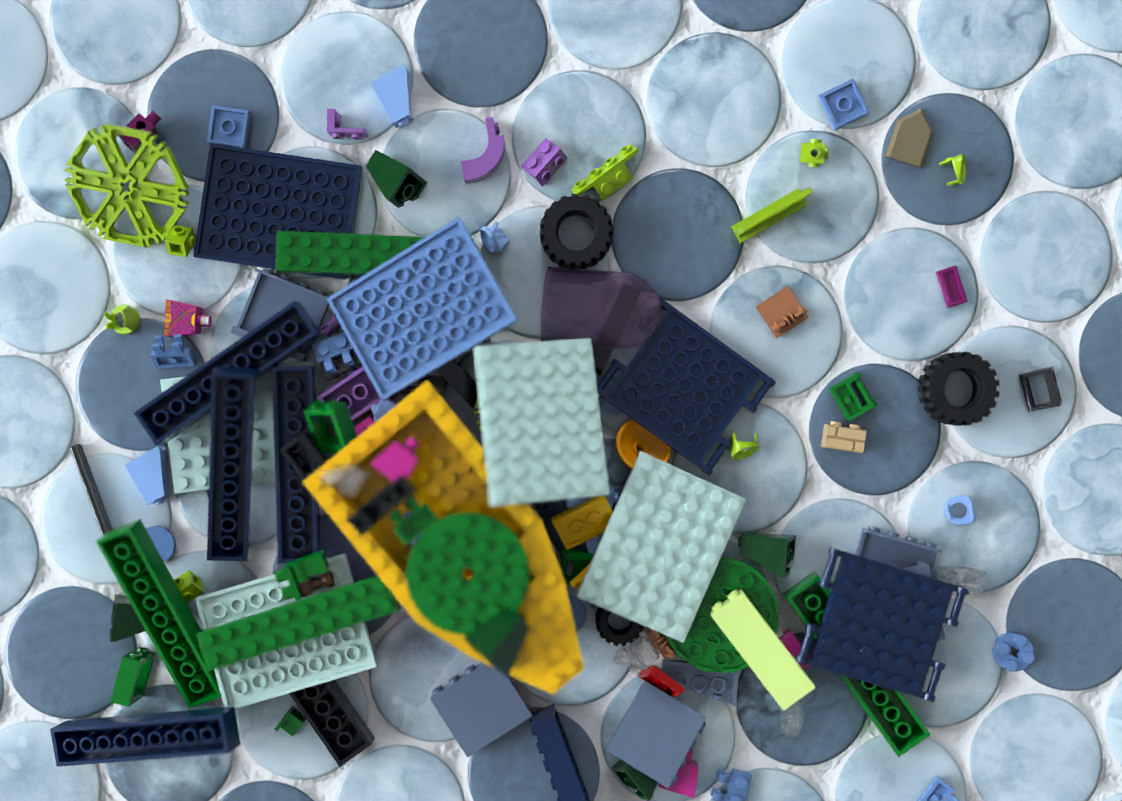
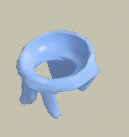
(493, 238)
(382, 408)
(970, 515)

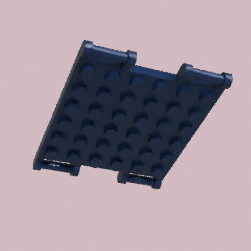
(685, 387)
(881, 624)

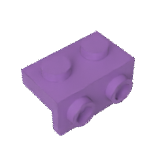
(544, 162)

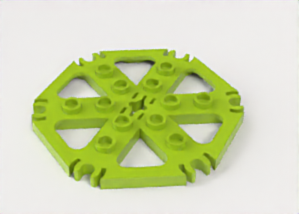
(121, 172)

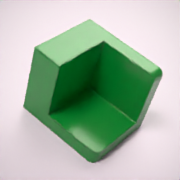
(291, 721)

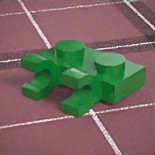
(415, 524)

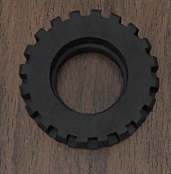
(576, 206)
(983, 388)

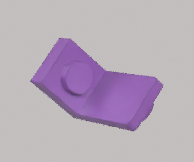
(334, 122)

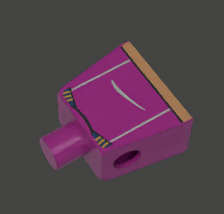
(140, 122)

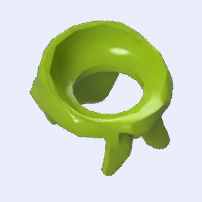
(959, 164)
(130, 323)
(737, 451)

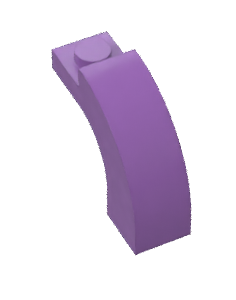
(489, 161)

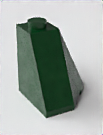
(395, 179)
(769, 550)
(124, 620)
(500, 640)
(635, 779)

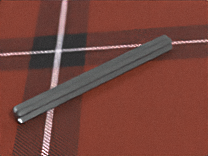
(91, 488)

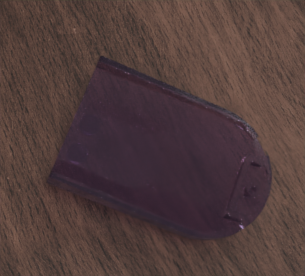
(606, 306)

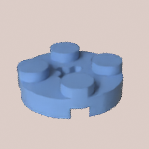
(1003, 647)

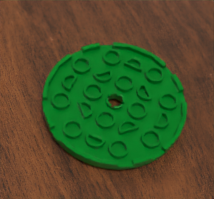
(462, 543)
(706, 643)

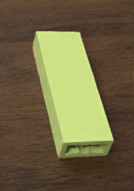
(761, 649)

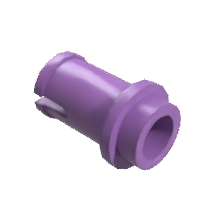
(331, 326)

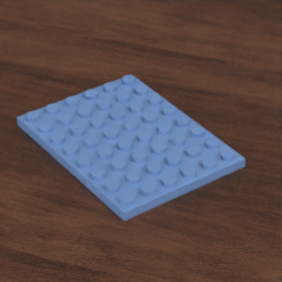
(422, 309)

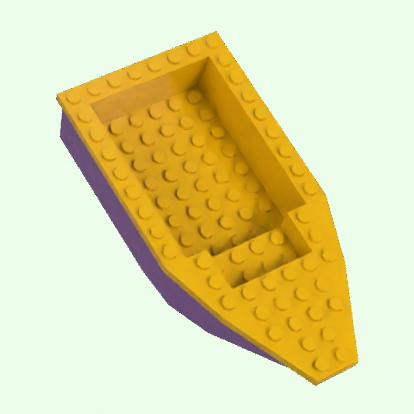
(454, 481)

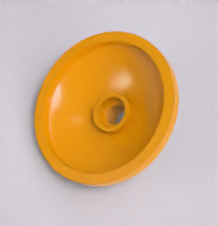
(634, 436)

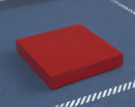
(661, 681)

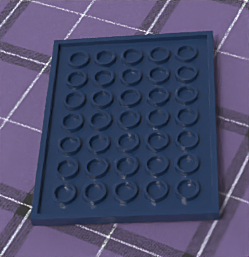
(263, 192)

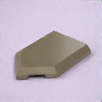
(910, 139)

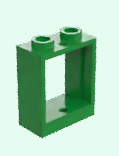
(341, 420)
(132, 676)

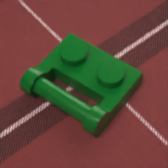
(847, 399)
(580, 559)

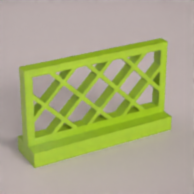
(771, 214)

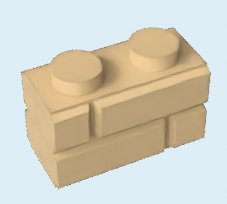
(843, 438)

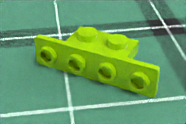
(609, 176)

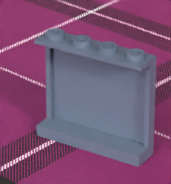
(272, 295)
(894, 550)
(480, 706)
(656, 734)

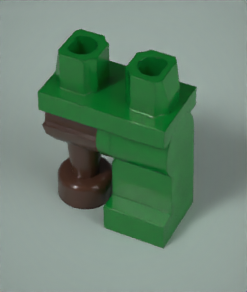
(299, 575)

